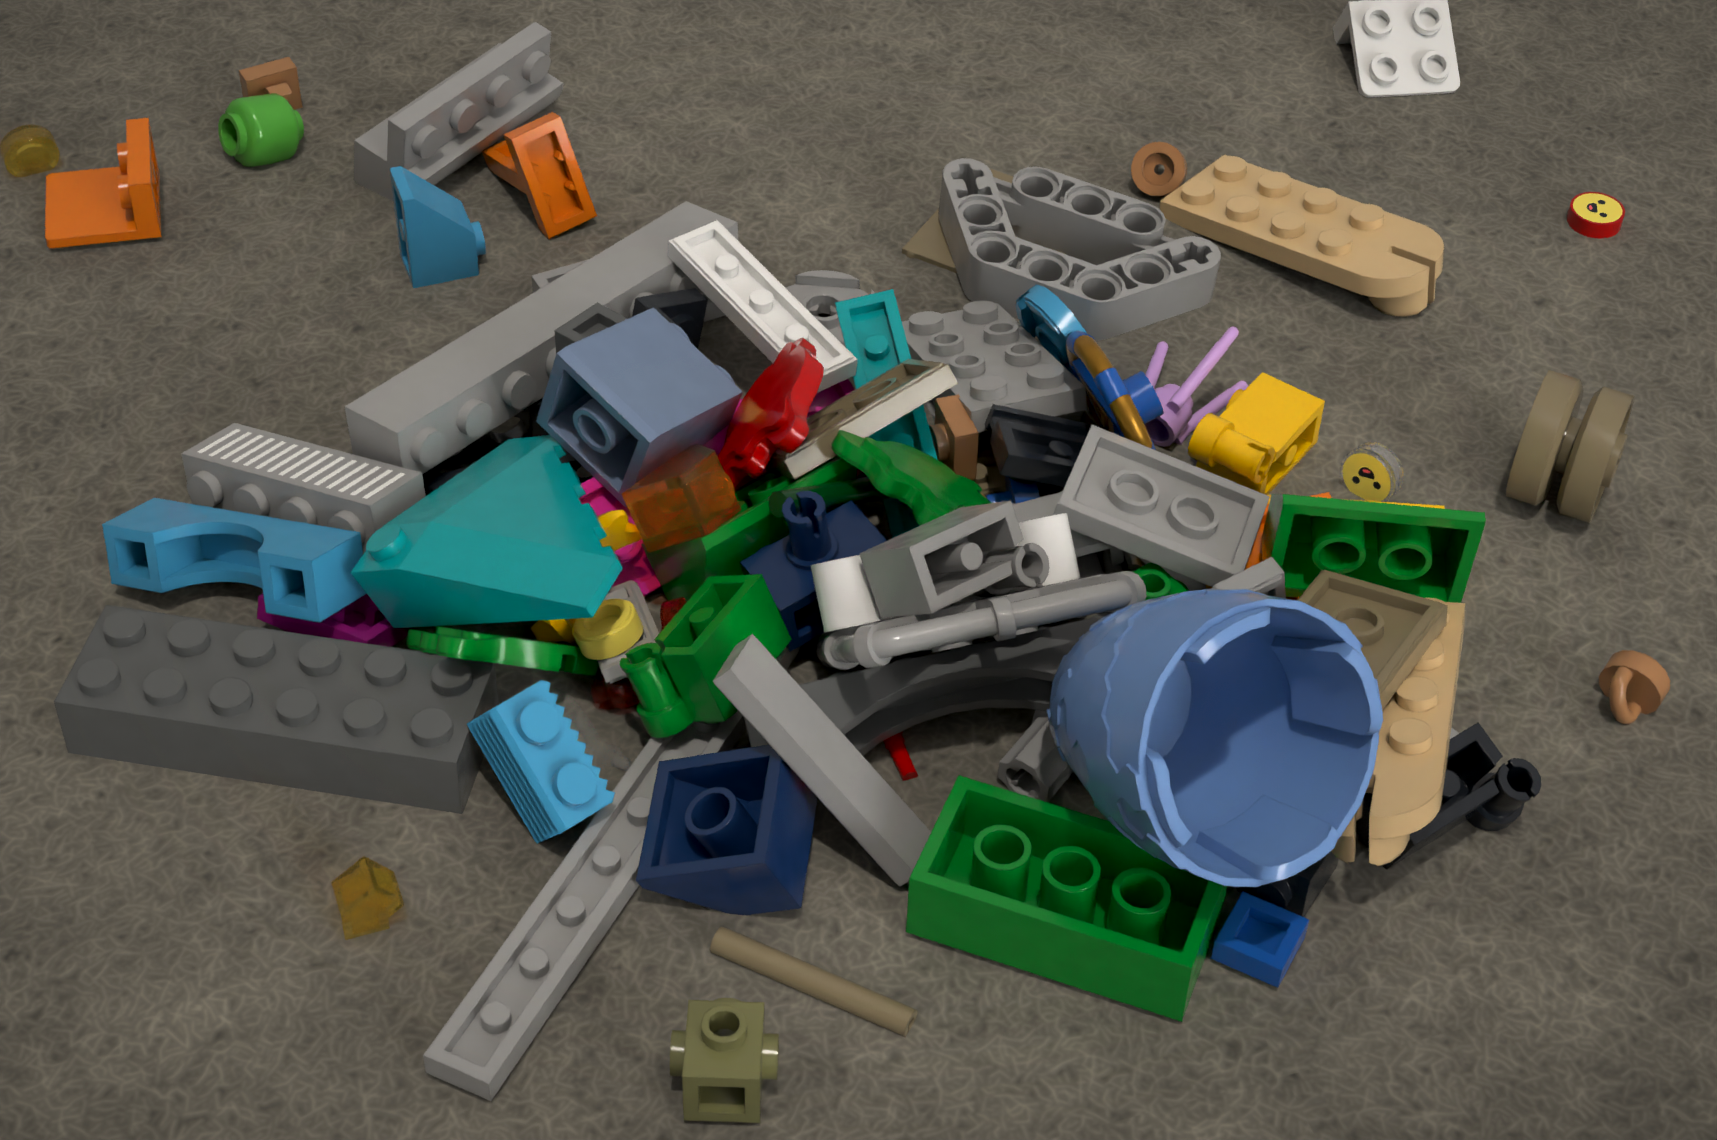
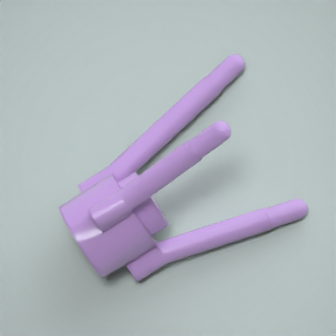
(1177, 402)

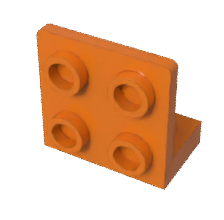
(110, 201)

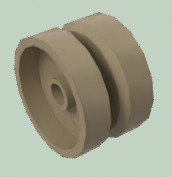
(1561, 443)

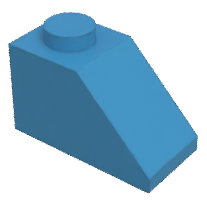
(433, 231)

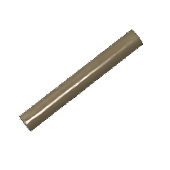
(813, 981)

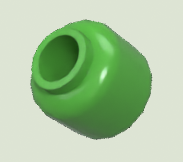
(260, 130)

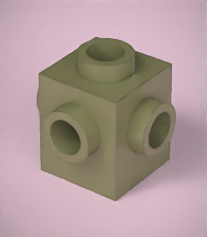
(724, 1060)

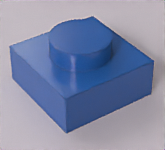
(1260, 939)

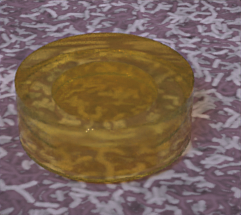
(29, 150)

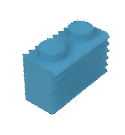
(541, 761)

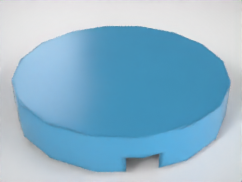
(1049, 319)

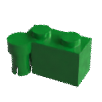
(678, 670)

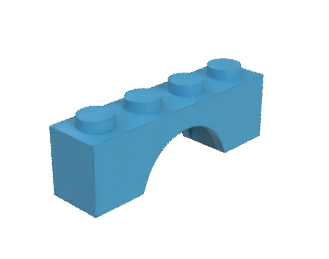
(187, 544)

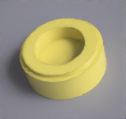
(610, 631)

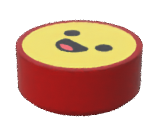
(1595, 215)

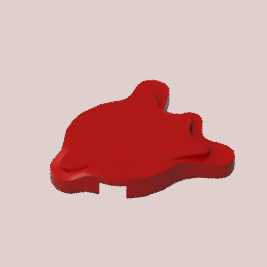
(773, 412)

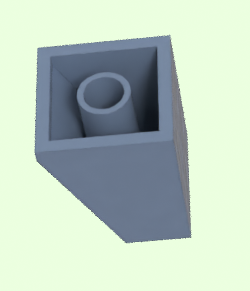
(634, 399)

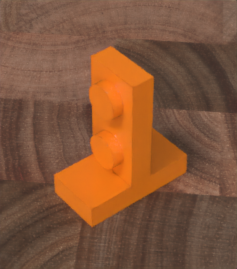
(544, 167)

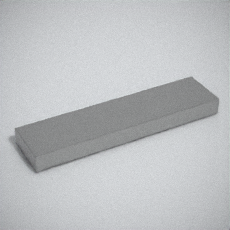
(823, 758)

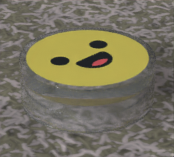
(1372, 472)

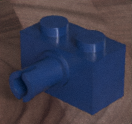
(811, 540)

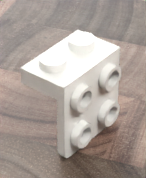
(1400, 46)

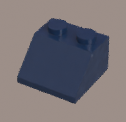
(729, 832)

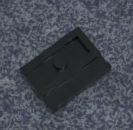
(1035, 445)

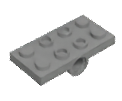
(993, 362)

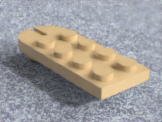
(1312, 232)
(1412, 749)

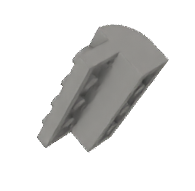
(461, 114)

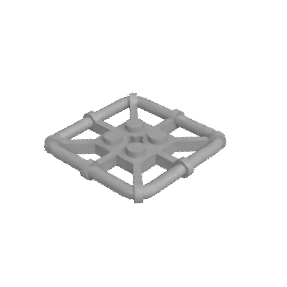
(989, 617)

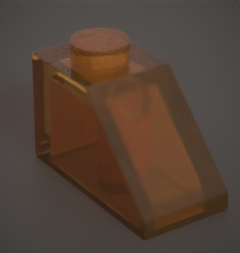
(682, 499)

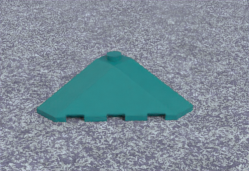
(493, 546)

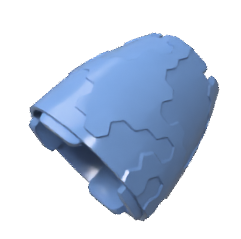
(1221, 730)

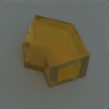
(366, 898)

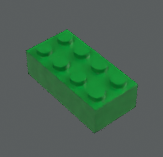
(1062, 899)

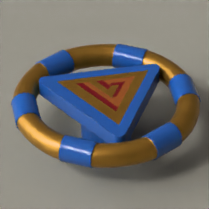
(1113, 402)

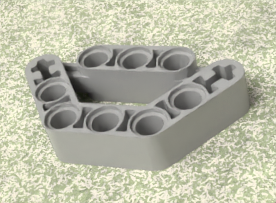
(1116, 259)

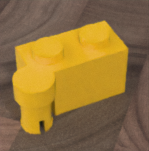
(1258, 434)

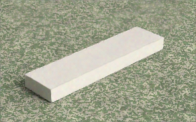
(756, 299)

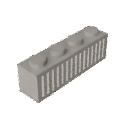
(297, 481)

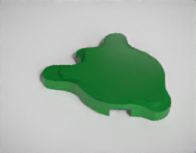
(909, 475)
(502, 650)

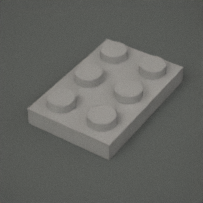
(1161, 508)

